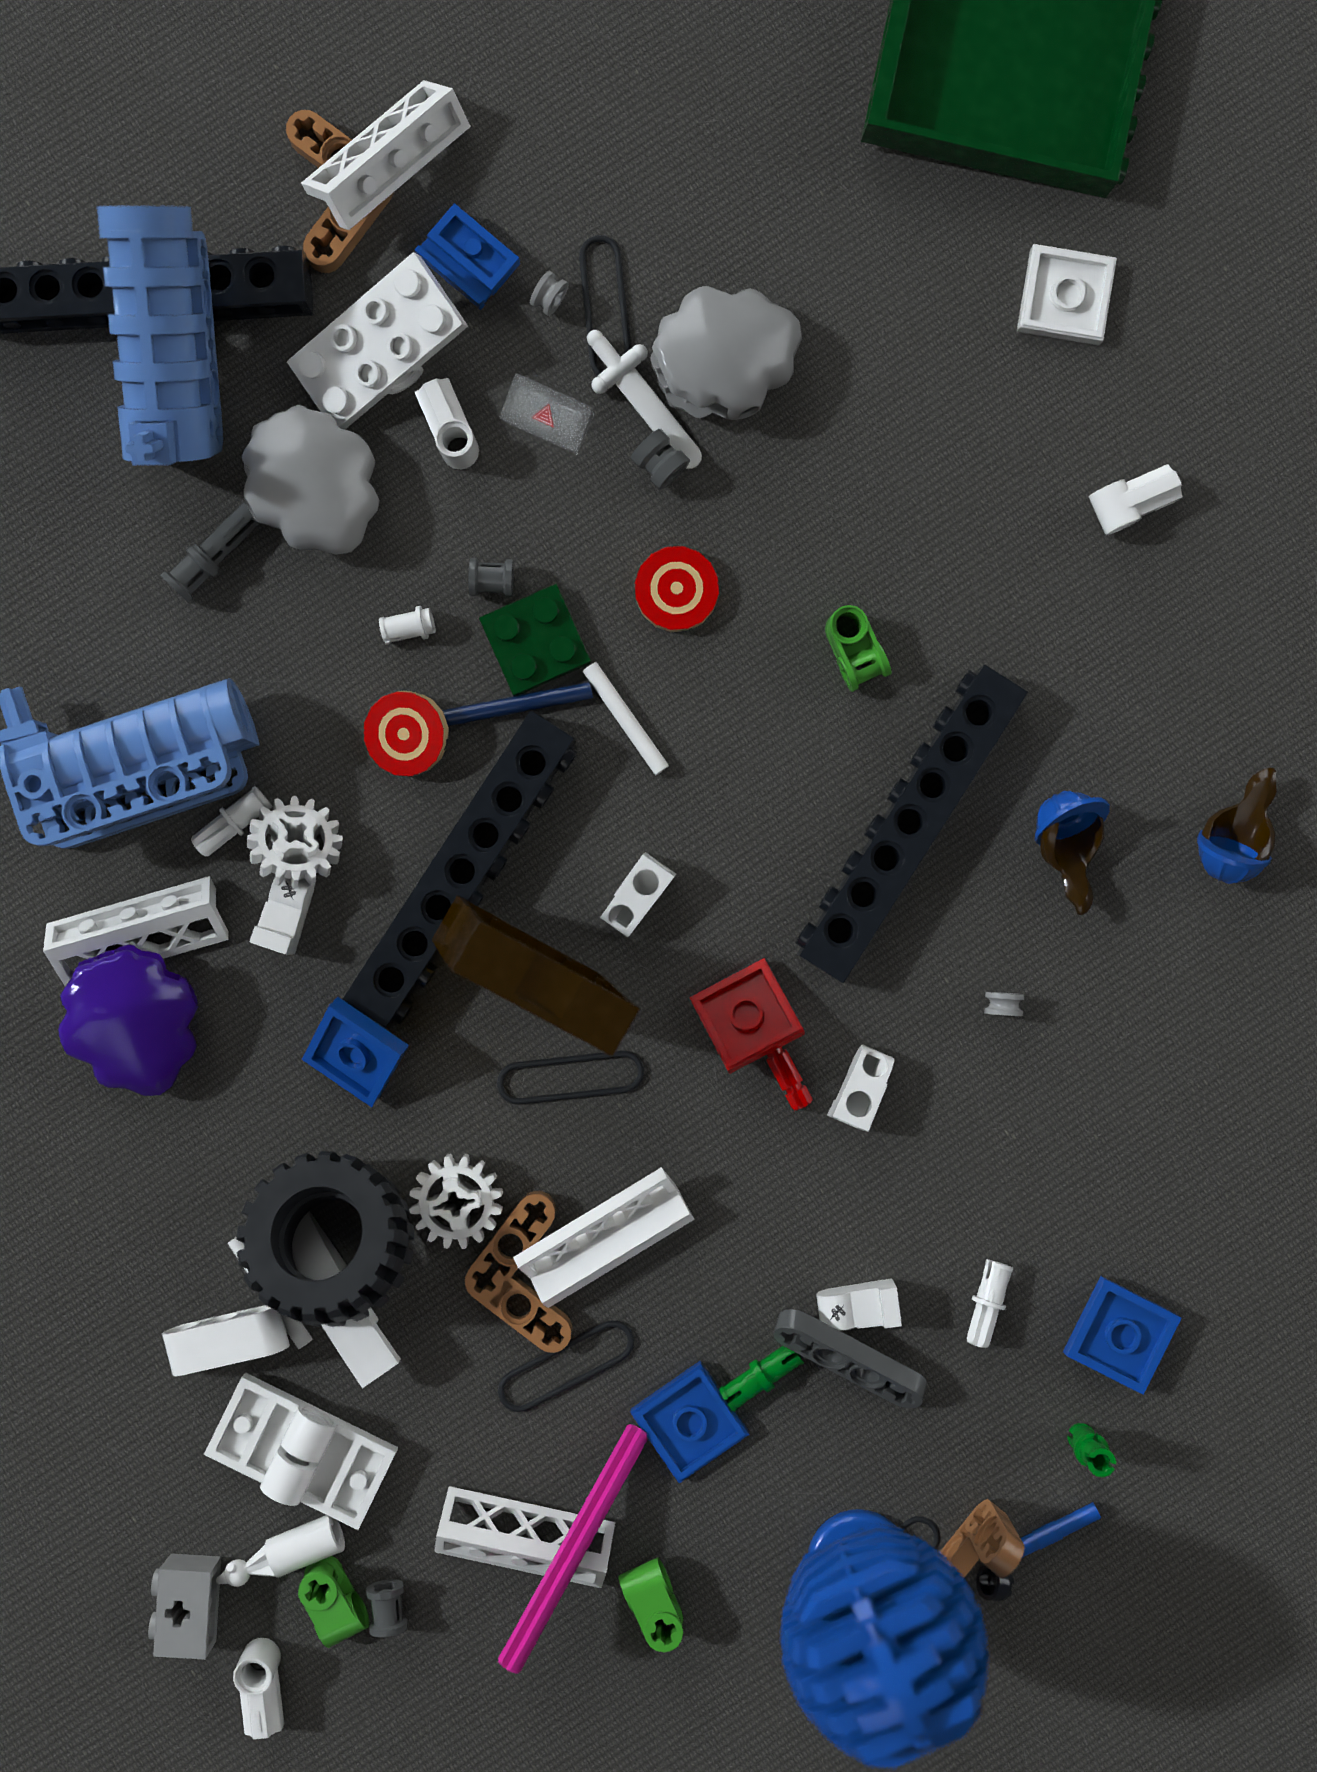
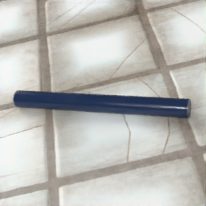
(518, 704)

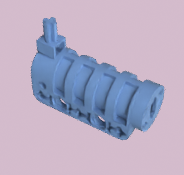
(162, 334)

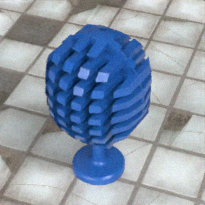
(883, 1641)

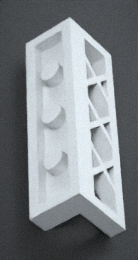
(388, 152)
(132, 922)
(604, 1237)
(511, 1549)

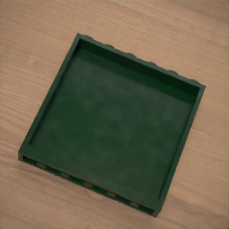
(1014, 86)

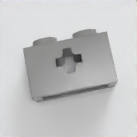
(188, 1631)

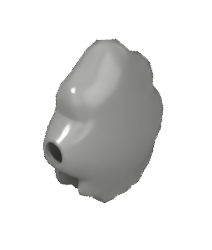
(724, 352)
(310, 480)

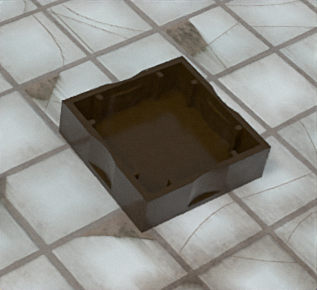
(534, 976)

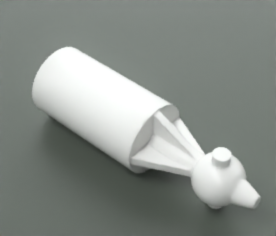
(288, 1552)

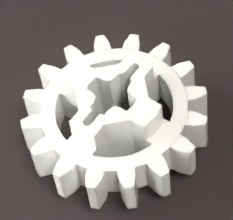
(296, 825)
(458, 1219)

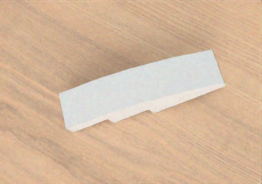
(360, 1342)

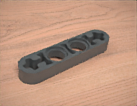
(850, 1358)

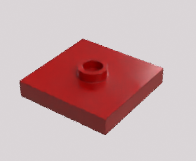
(747, 1016)

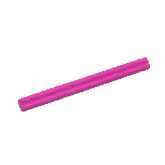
(572, 1549)

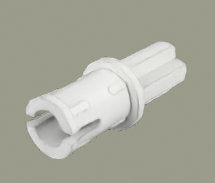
(230, 822)
(988, 1302)

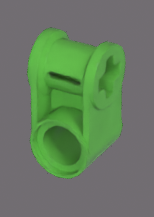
(856, 650)
(653, 1599)
(333, 1607)

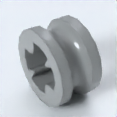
(549, 293)
(1004, 1004)

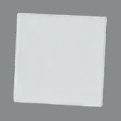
(1066, 294)

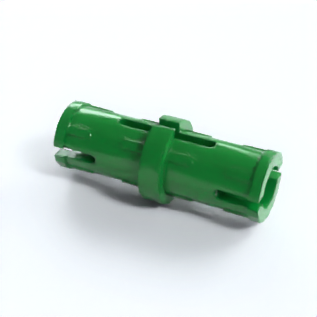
(760, 1377)
(1091, 1450)

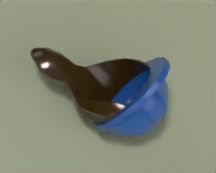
(1069, 837)
(1241, 838)

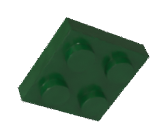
(535, 640)

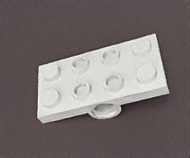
(378, 343)
(300, 1452)

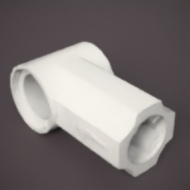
(447, 422)
(1126, 502)
(260, 1689)

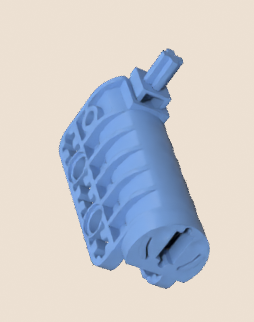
(122, 757)

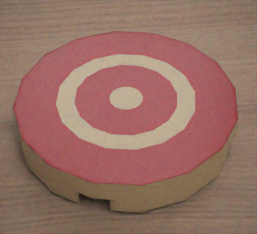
(676, 588)
(405, 733)

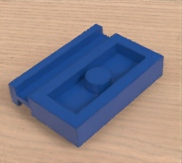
(467, 256)

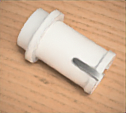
(407, 625)

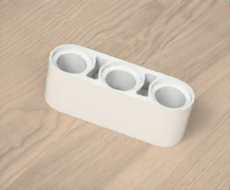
(225, 1340)

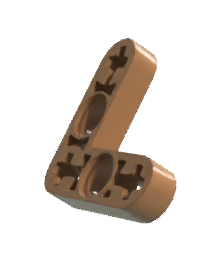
(320, 233)
(508, 1284)
(988, 1537)

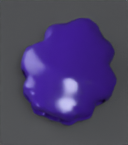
(129, 1020)

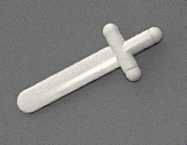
(622, 372)

